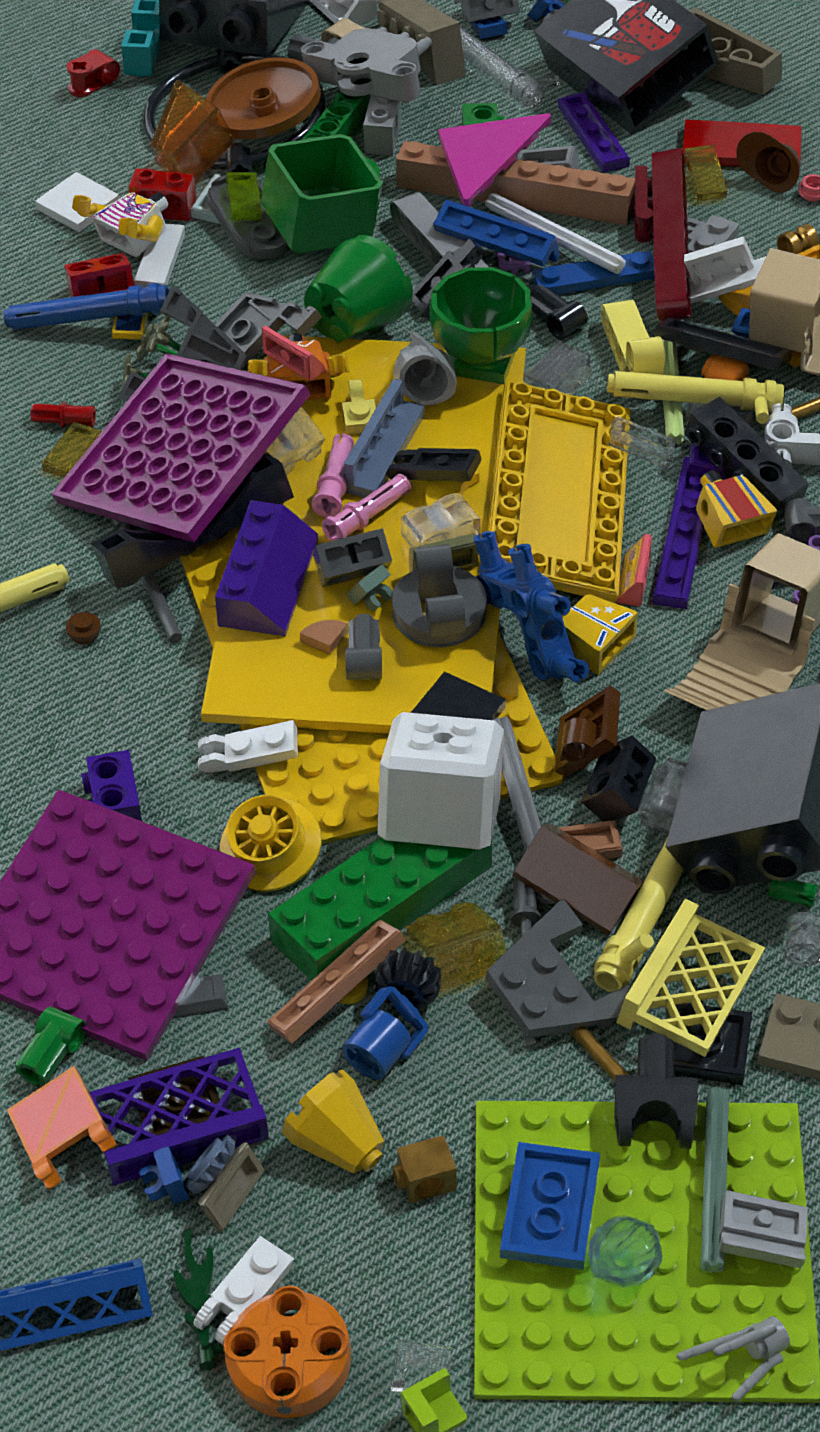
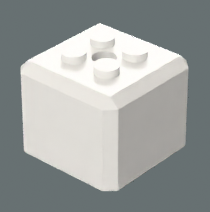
(440, 780)

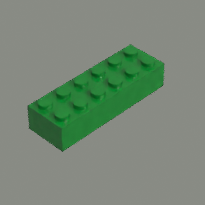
(378, 883)

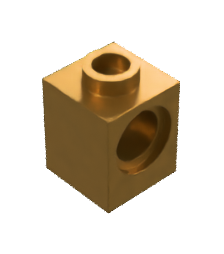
(425, 1169)

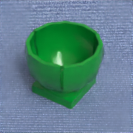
(481, 321)

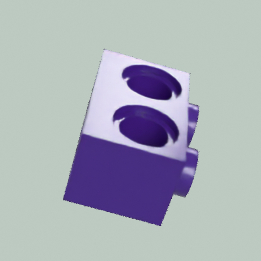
(112, 783)

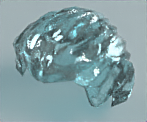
(625, 1251)

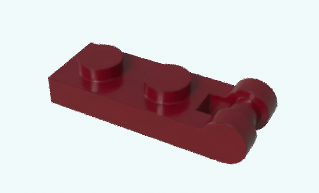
(643, 205)

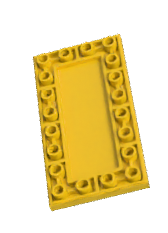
(560, 487)

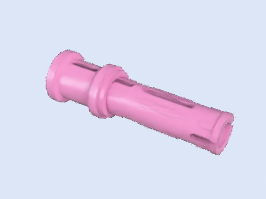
(331, 484)
(356, 515)

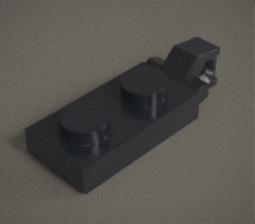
(462, 258)

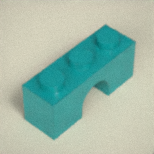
(143, 42)

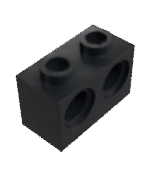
(619, 780)

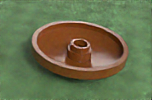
(266, 96)

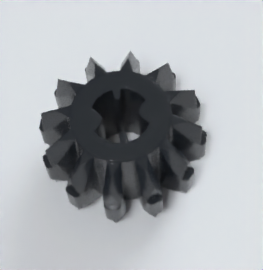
(411, 976)

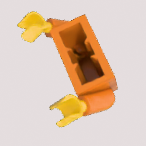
(318, 387)

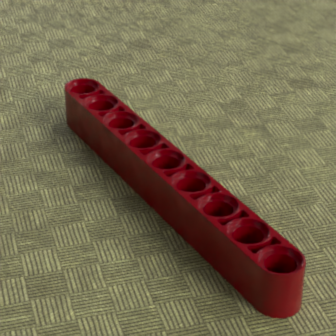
(670, 235)

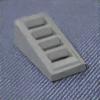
(564, 156)

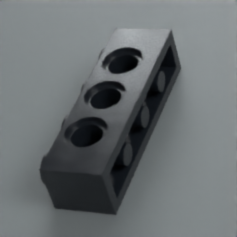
(743, 452)

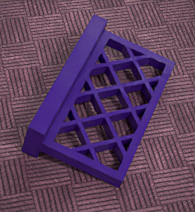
(192, 1139)

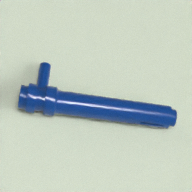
(134, 302)

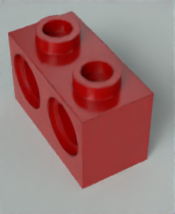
(174, 186)
(99, 275)

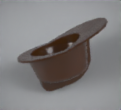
(768, 161)

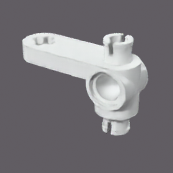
(784, 437)

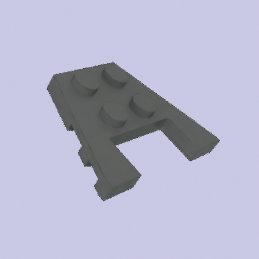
(251, 312)
(202, 341)
(542, 988)

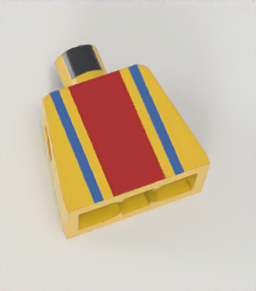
(732, 509)

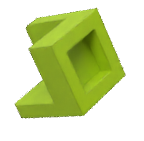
(431, 1405)

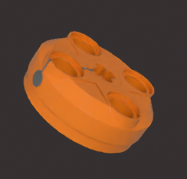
(288, 1353)

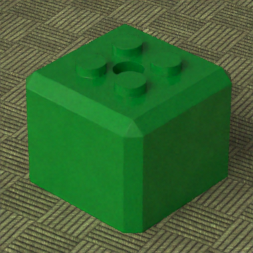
(320, 192)

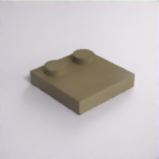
(792, 1037)

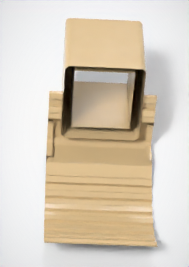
(788, 306)
(760, 635)

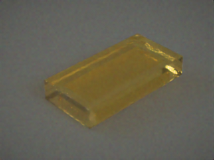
(705, 173)
(69, 449)

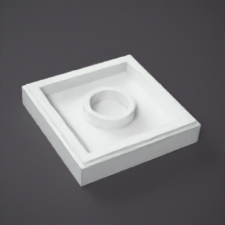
(59, 200)

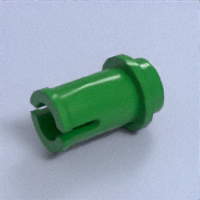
(793, 891)

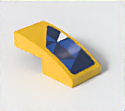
(129, 327)

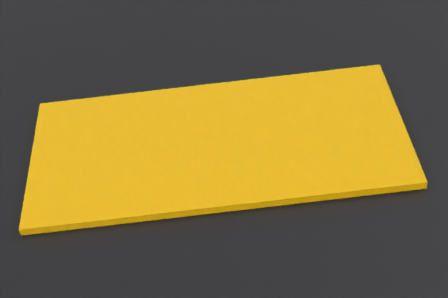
(280, 679)

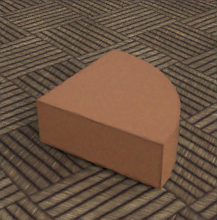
(324, 634)

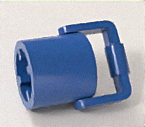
(382, 1037)

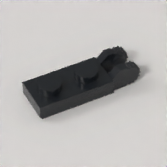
(436, 464)

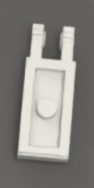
(248, 748)
(247, 1282)

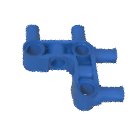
(535, 604)

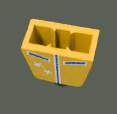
(599, 630)

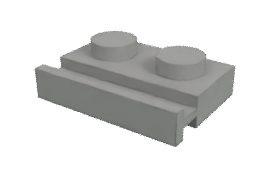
(763, 1229)

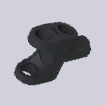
(655, 1094)

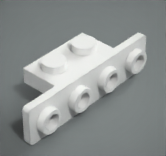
(721, 269)

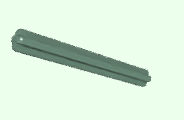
(714, 1177)

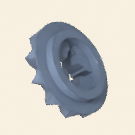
(210, 1164)

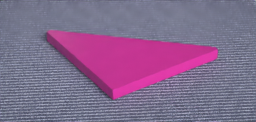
(485, 149)

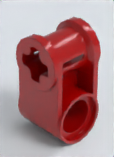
(91, 73)

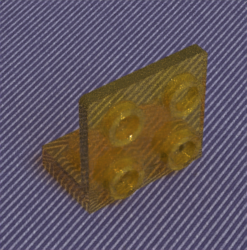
(461, 941)

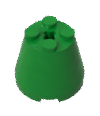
(359, 289)

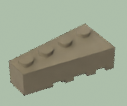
(445, 56)
(741, 58)

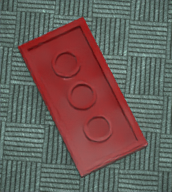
(727, 135)

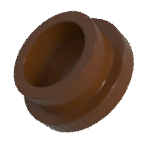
(83, 627)

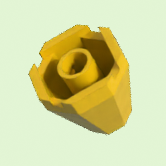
(336, 1125)

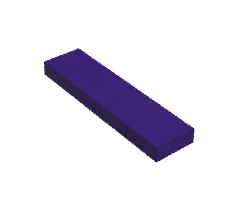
(593, 132)

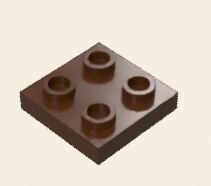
(588, 731)

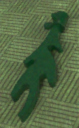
(195, 1295)

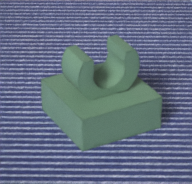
(369, 587)

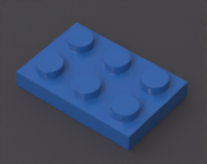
(550, 1205)

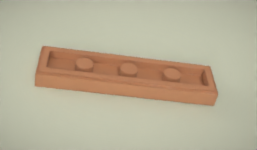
(335, 981)

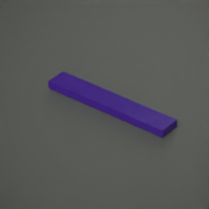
(681, 544)

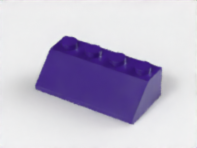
(265, 570)

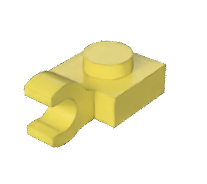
(357, 411)

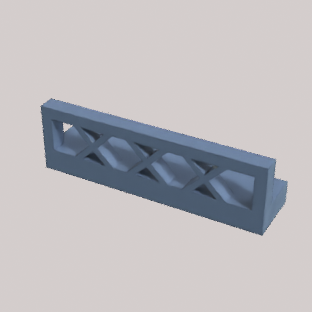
(385, 434)

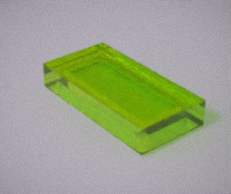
(243, 196)

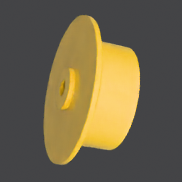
(276, 838)

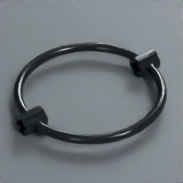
(237, 156)

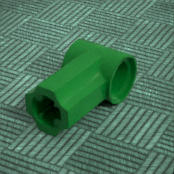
(54, 1037)

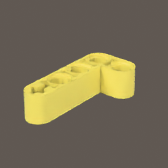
(630, 340)

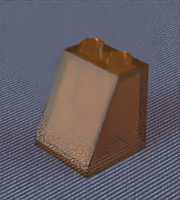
(190, 133)

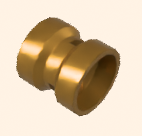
(798, 241)

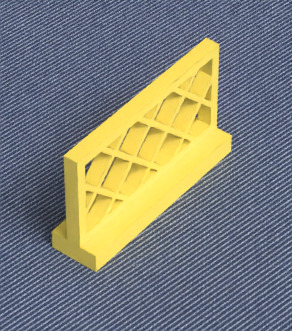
(659, 971)

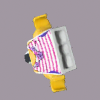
(128, 222)

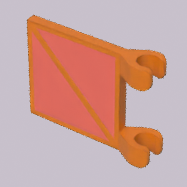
(55, 1120)

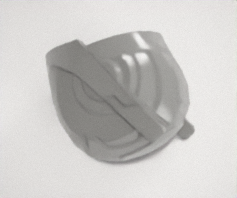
(425, 372)

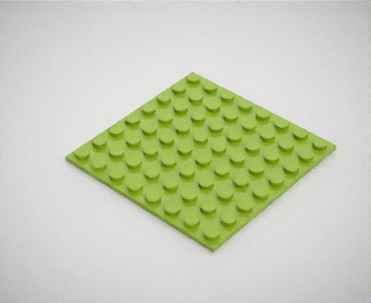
(579, 1337)

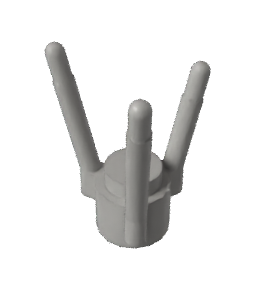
(761, 1341)

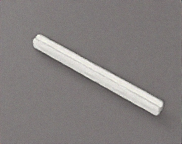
(564, 237)

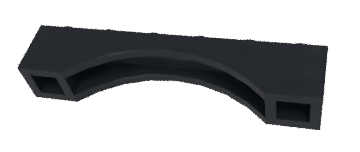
(132, 554)

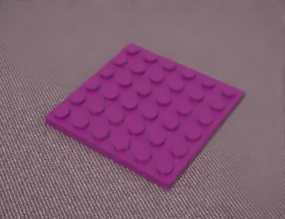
(181, 446)
(111, 920)

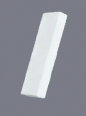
(160, 257)

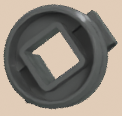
(451, 596)

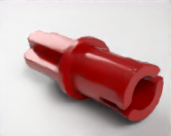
(63, 414)

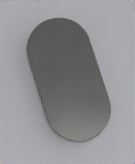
(252, 238)

